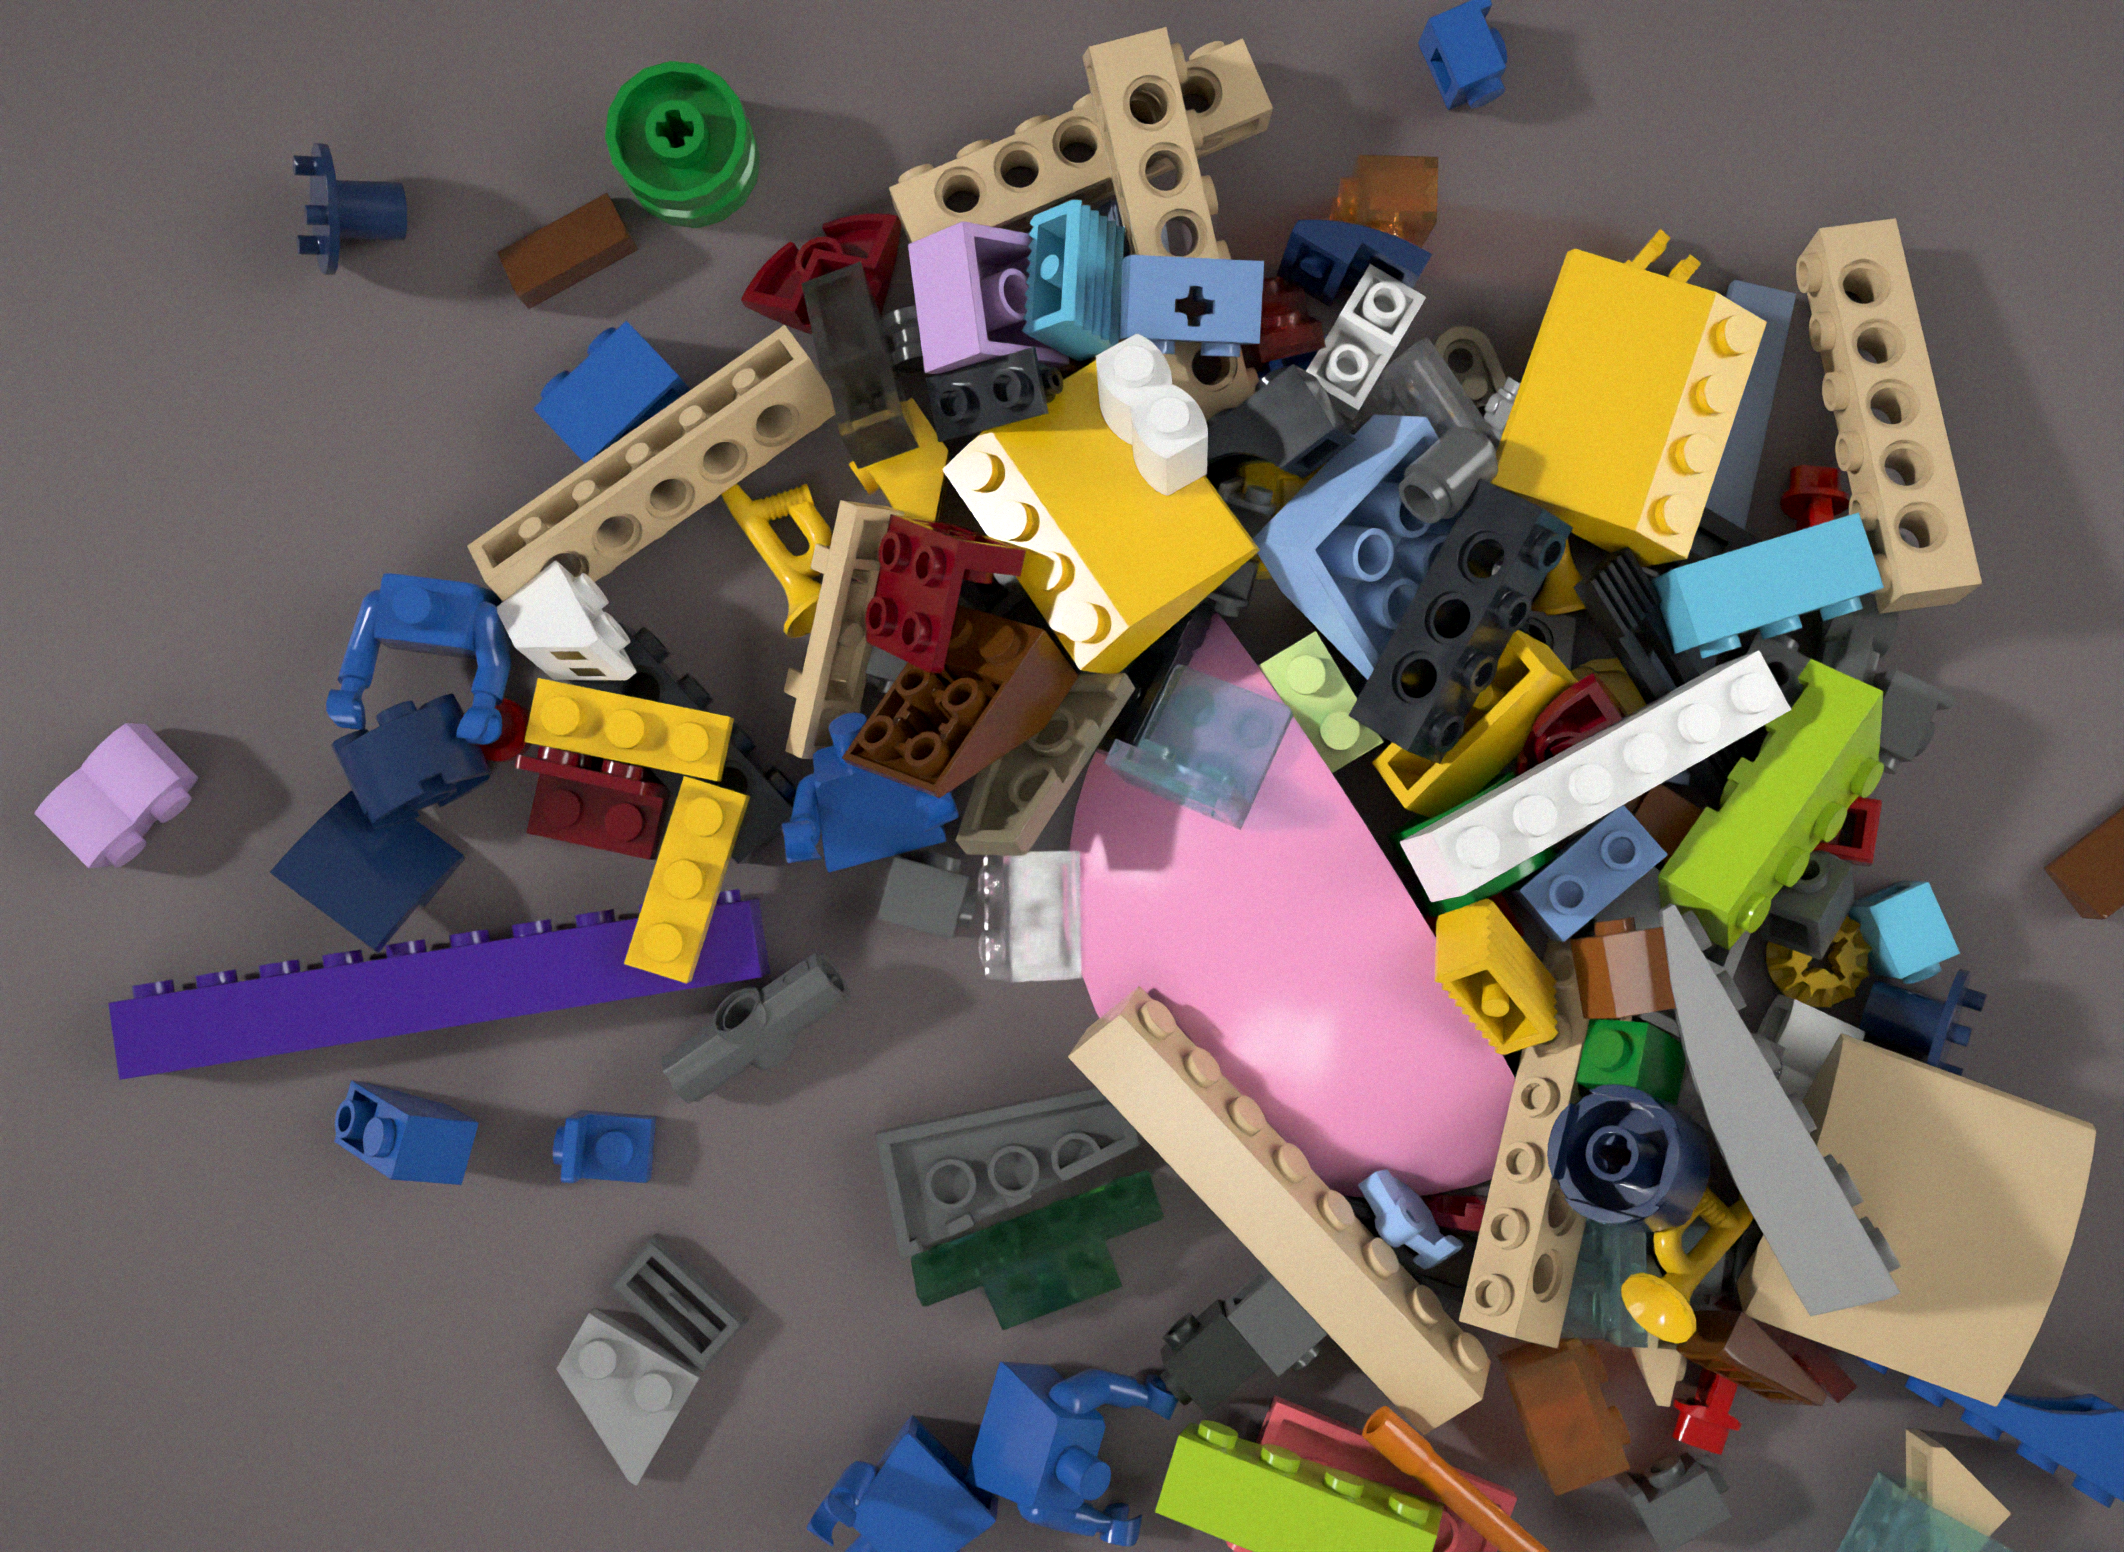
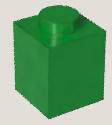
(1633, 1057)

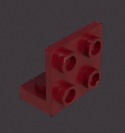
(922, 585)
(594, 808)

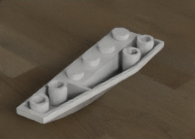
(1765, 1138)

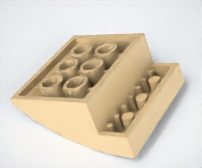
(1971, 1200)

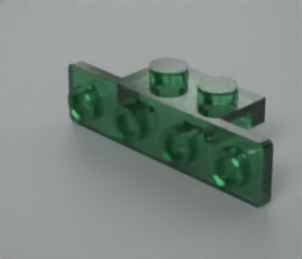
(1042, 1256)

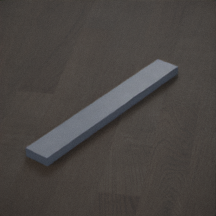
(1740, 460)

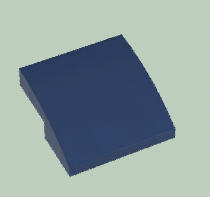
(1336, 254)
(364, 874)

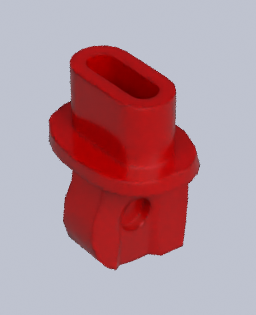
(1814, 495)
(1707, 1420)

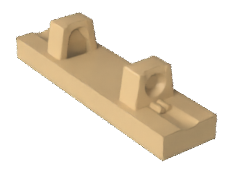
(837, 648)

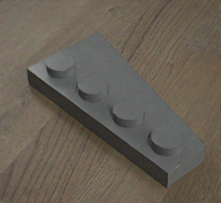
(978, 1162)

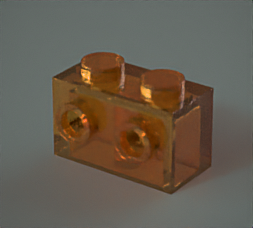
(1390, 196)
(1565, 1412)

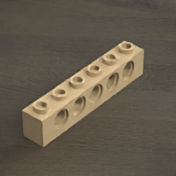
(1155, 65)
(1215, 71)
(1872, 265)
(662, 469)
(1527, 1228)

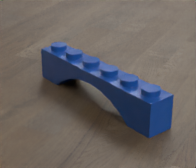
(2067, 1431)

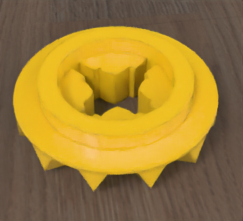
(1817, 985)

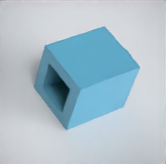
(1904, 931)

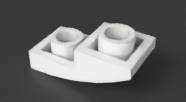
(1364, 338)

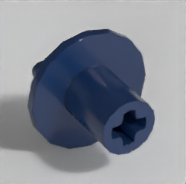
(346, 209)
(1921, 1021)

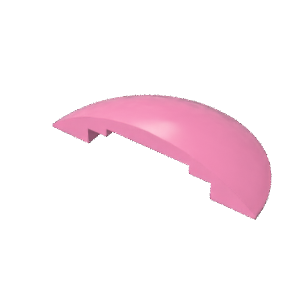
(1291, 963)

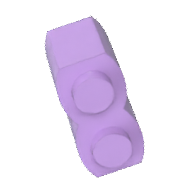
(118, 797)

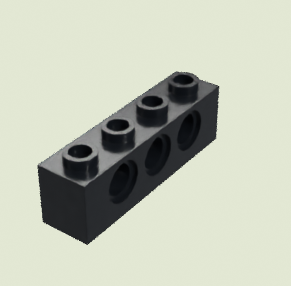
(1458, 587)
(769, 791)

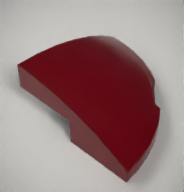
(864, 237)
(1570, 719)

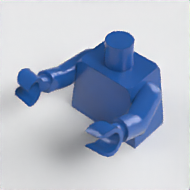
(430, 619)
(859, 811)
(1045, 1441)
(907, 1500)

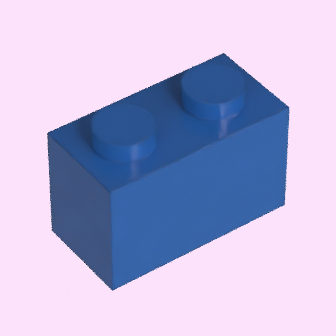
(609, 392)

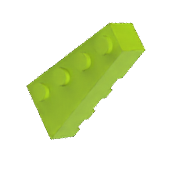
(1778, 806)
(1286, 1503)

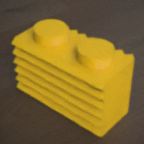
(1495, 977)

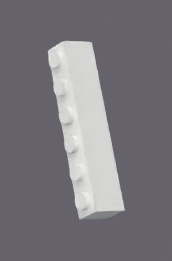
(1594, 777)

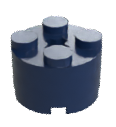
(411, 761)
(1665, 1168)

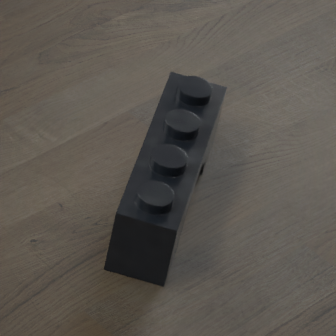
(1281, 424)

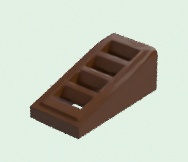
(1745, 1355)

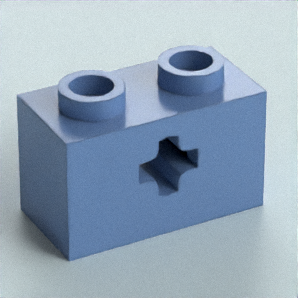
(1226, 286)
(1588, 873)

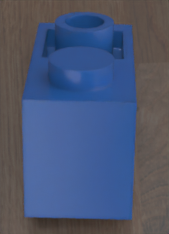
(405, 1134)

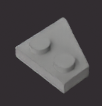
(626, 1389)

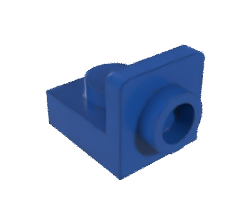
(605, 1147)

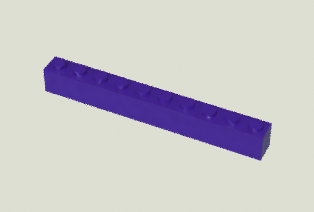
(414, 989)

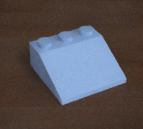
(1350, 544)

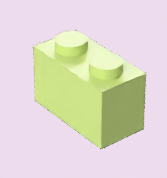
(1320, 701)

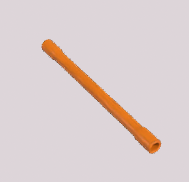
(1418, 1459)

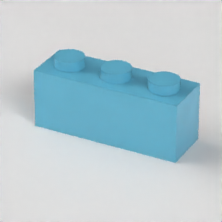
(1768, 586)

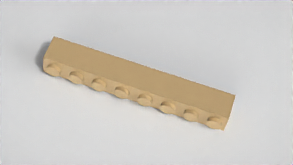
(1283, 1211)

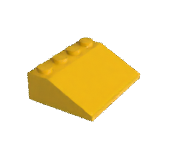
(1627, 405)
(1101, 545)

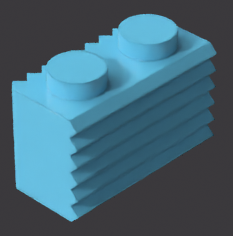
(1074, 280)

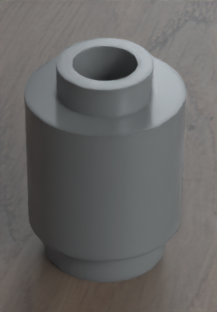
(1447, 473)

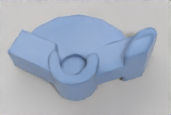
(1406, 1220)

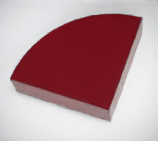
(1457, 1211)

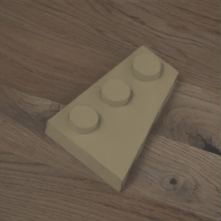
(1026, 785)

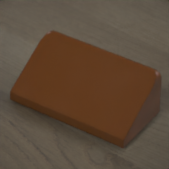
(567, 251)
(2093, 870)

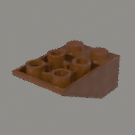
(947, 726)

